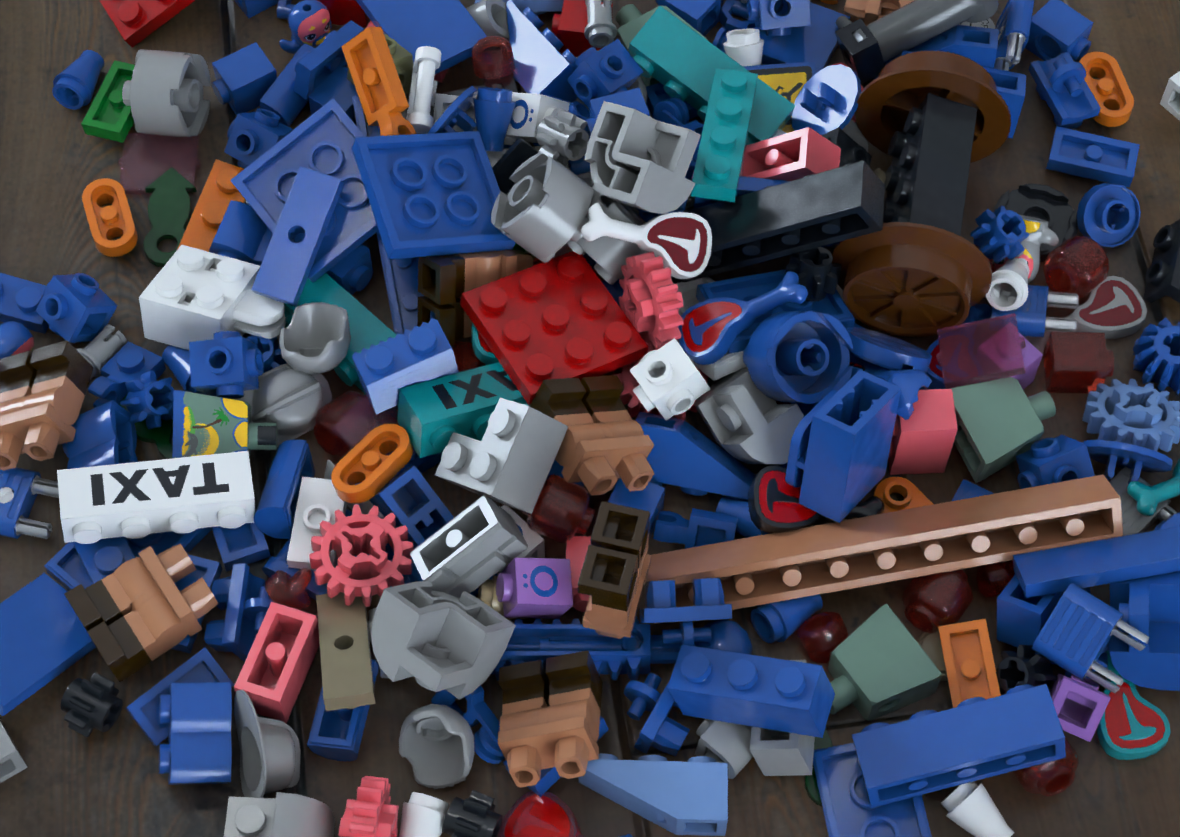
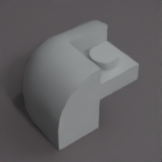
(640, 159)
(748, 421)
(438, 638)
(278, 817)

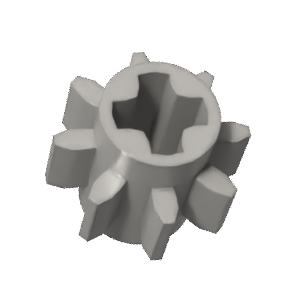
(562, 137)

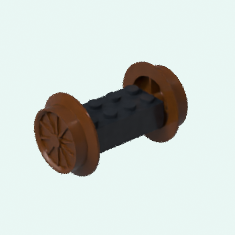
(934, 120)

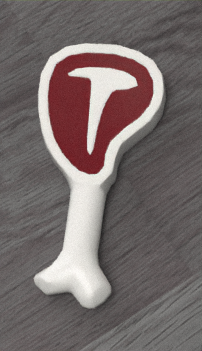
(677, 237)

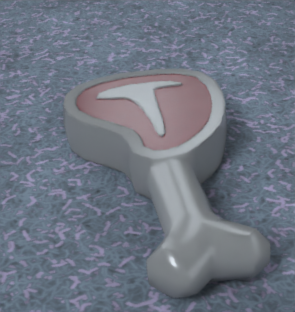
(1110, 309)

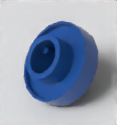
(1108, 214)

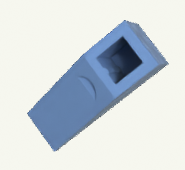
(671, 794)

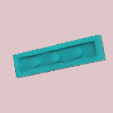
(724, 135)

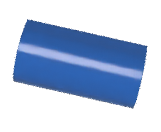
(281, 96)
(281, 491)
(339, 732)

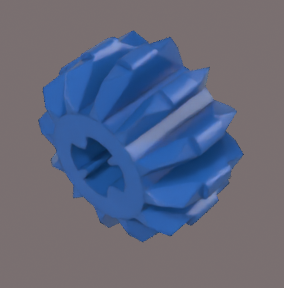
(1159, 355)

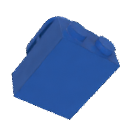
(843, 445)

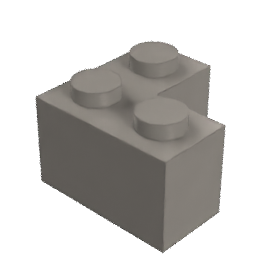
(509, 459)

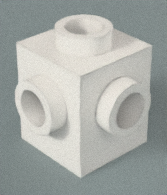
(668, 380)

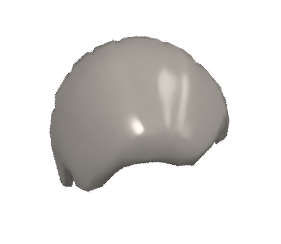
(316, 338)
(437, 745)

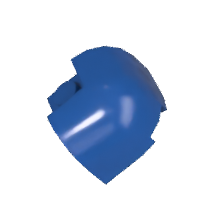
(1153, 609)

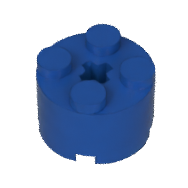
(799, 356)

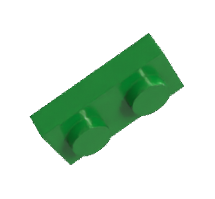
(108, 114)

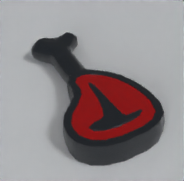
(776, 505)

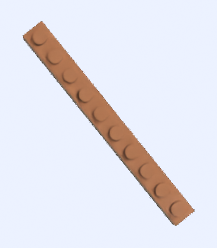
(896, 544)

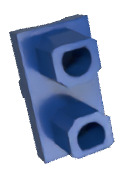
(1065, 90)
(708, 605)
(245, 607)
(659, 729)

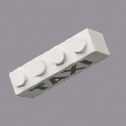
(156, 497)

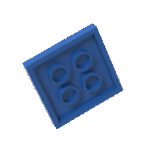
(326, 147)
(431, 193)

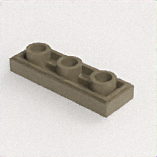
(344, 653)

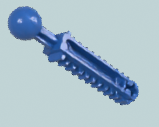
(610, 654)

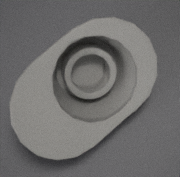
(288, 399)
(267, 750)

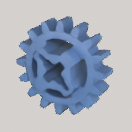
(1133, 415)

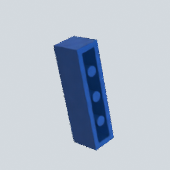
(959, 744)

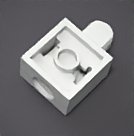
(206, 295)

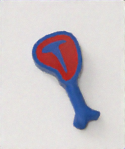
(716, 322)

